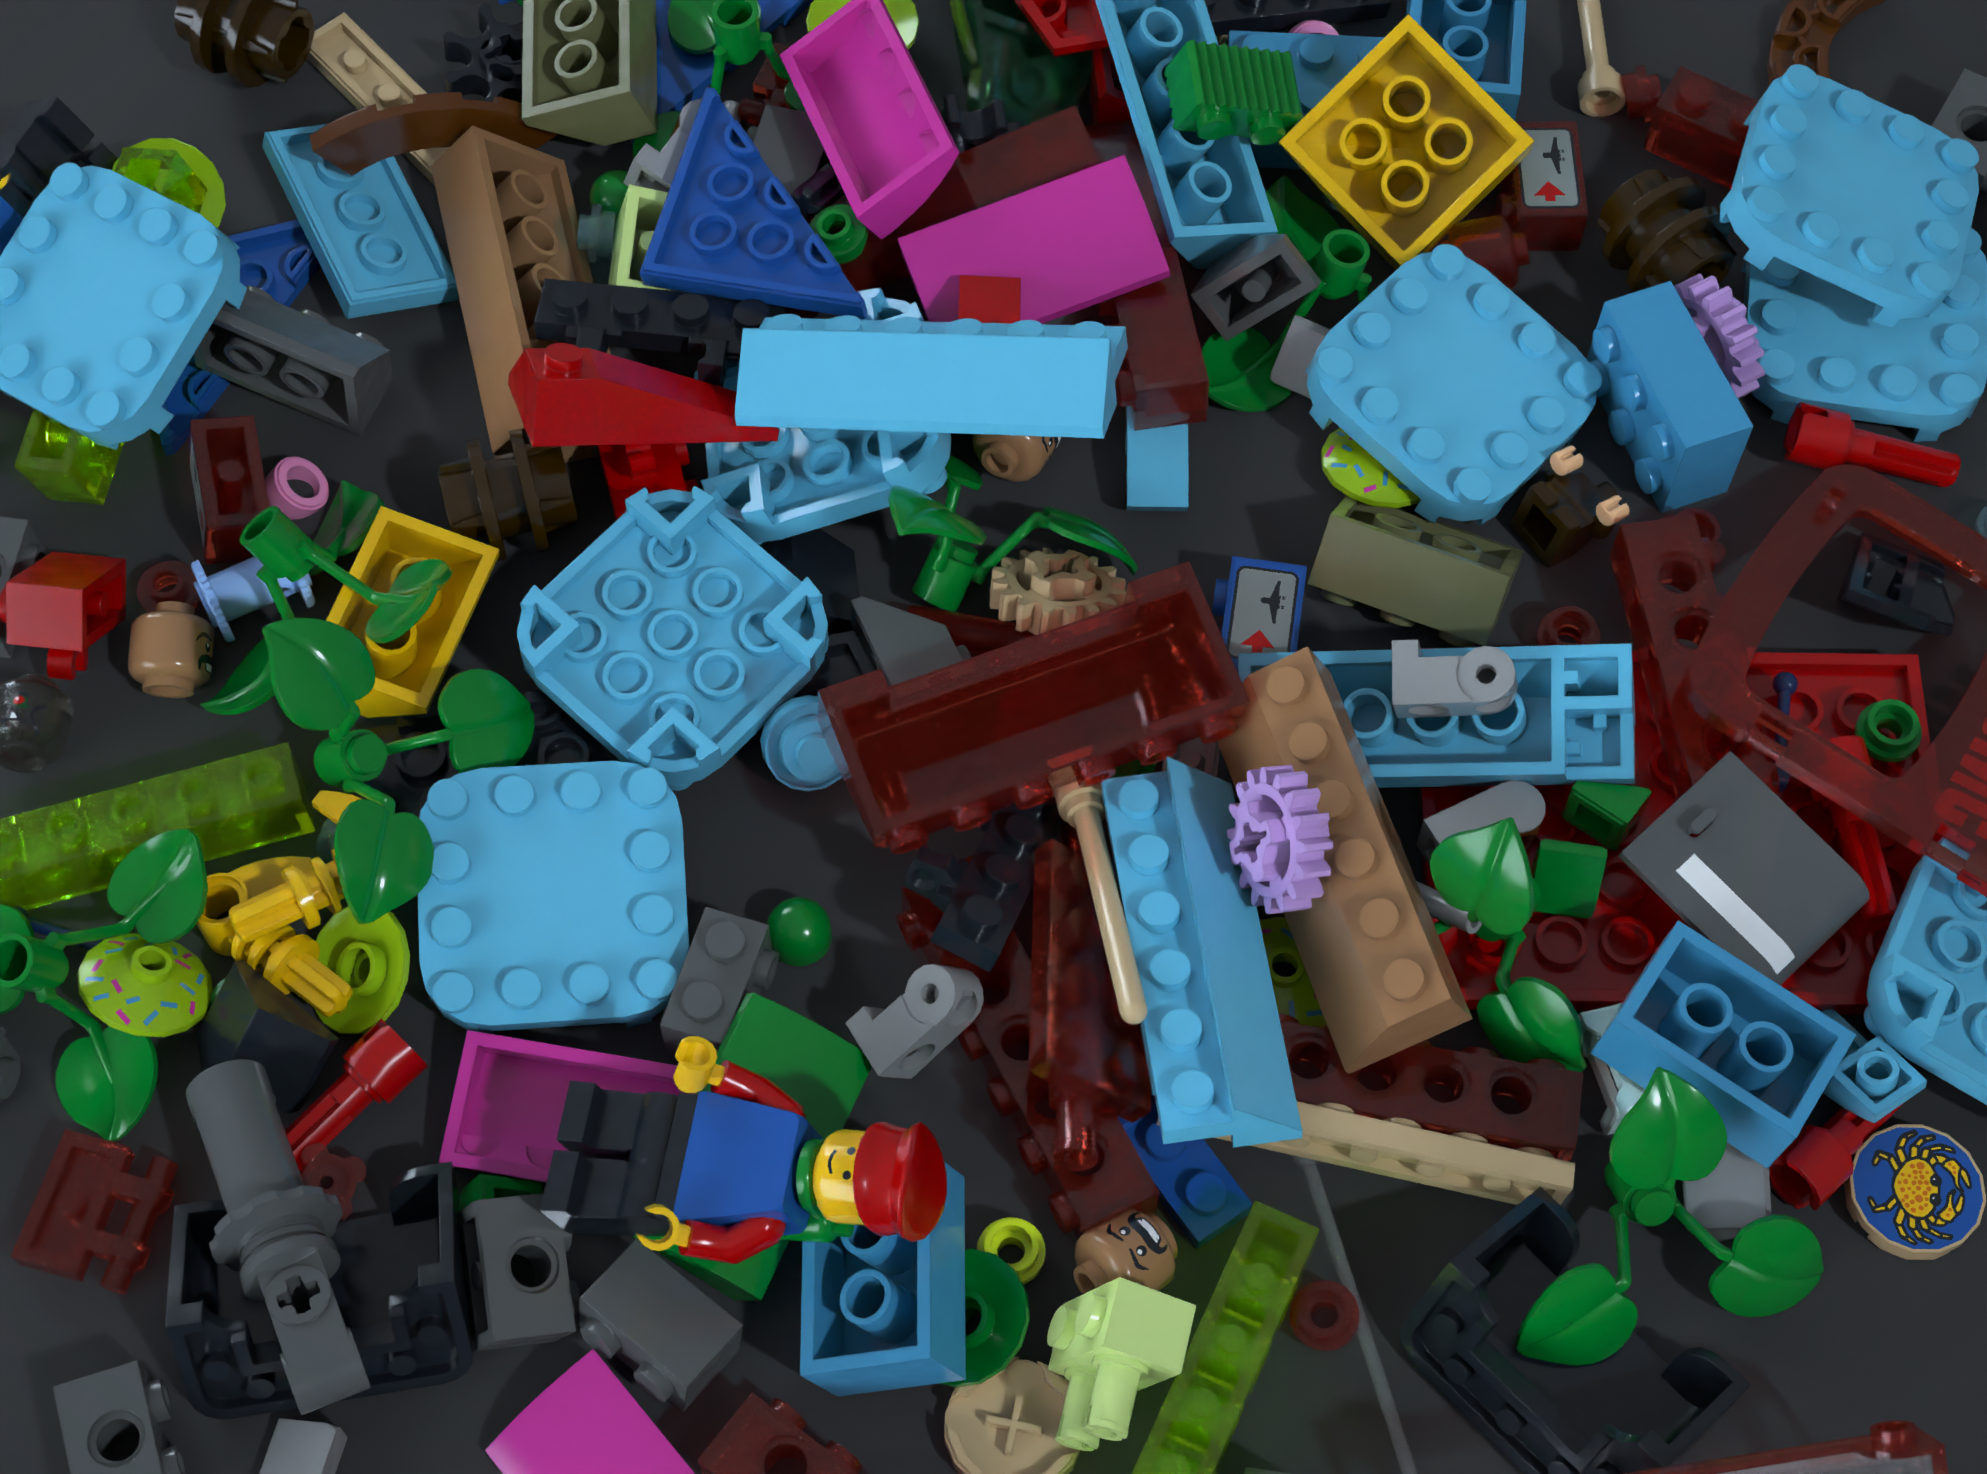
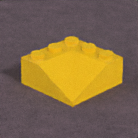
(1406, 144)

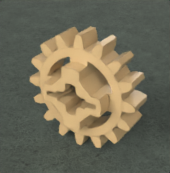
(1053, 589)

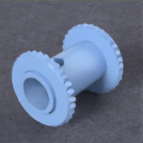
(240, 591)

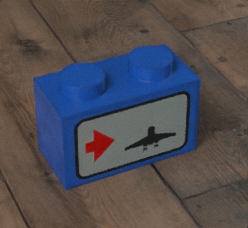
(1260, 606)

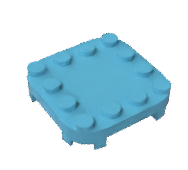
(1854, 194)
(108, 302)
(1833, 356)
(1452, 385)
(821, 474)
(673, 636)
(553, 896)
(1933, 977)

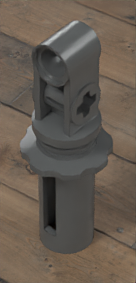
(276, 1230)

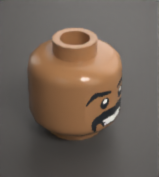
(1021, 453)
(171, 650)
(1127, 1247)

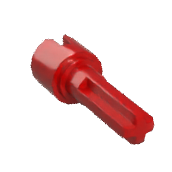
(1829, 439)
(1860, 842)
(376, 1070)
(1820, 1159)

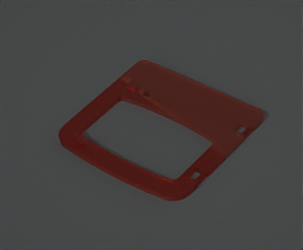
(1949, 782)

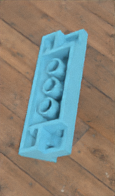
(930, 376)
(1562, 728)
(1200, 959)

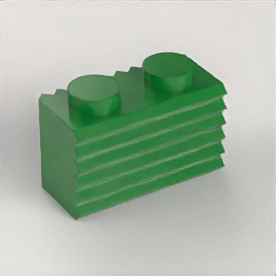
(1233, 92)

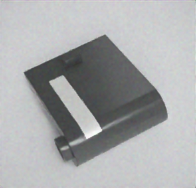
(1752, 877)

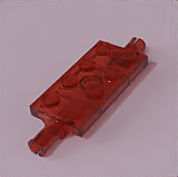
(1075, 1021)

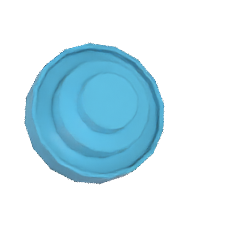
(796, 746)

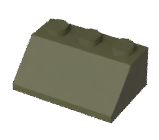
(590, 68)
(1415, 570)

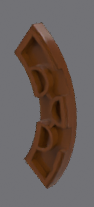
(1807, 32)
(427, 123)

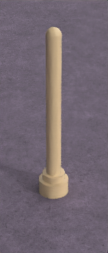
(1601, 87)
(1085, 811)

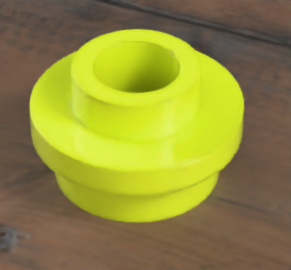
(1019, 1233)

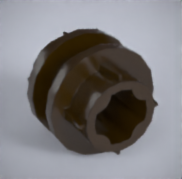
(247, 37)
(1664, 231)
(508, 493)

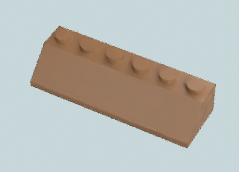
(506, 231)
(1370, 933)

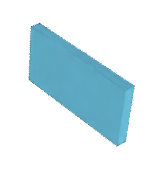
(362, 228)

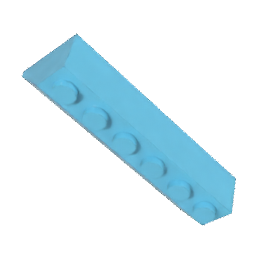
(1203, 187)

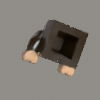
(1566, 510)

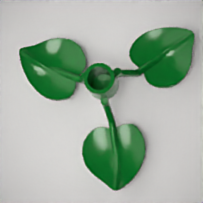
(733, 34)
(1243, 365)
(292, 554)
(951, 560)
(316, 679)
(1493, 882)
(111, 1074)
(1661, 1139)

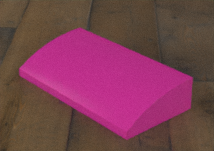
(871, 113)
(1064, 239)
(514, 1098)
(585, 1427)

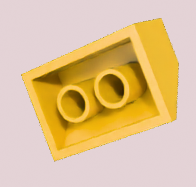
(416, 662)

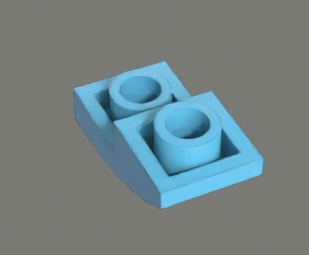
(1156, 467)
(1871, 1077)

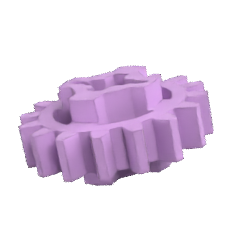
(1725, 331)
(1279, 839)

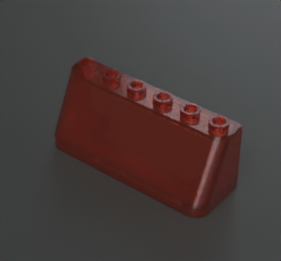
(1034, 714)

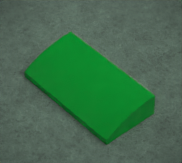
(814, 1070)

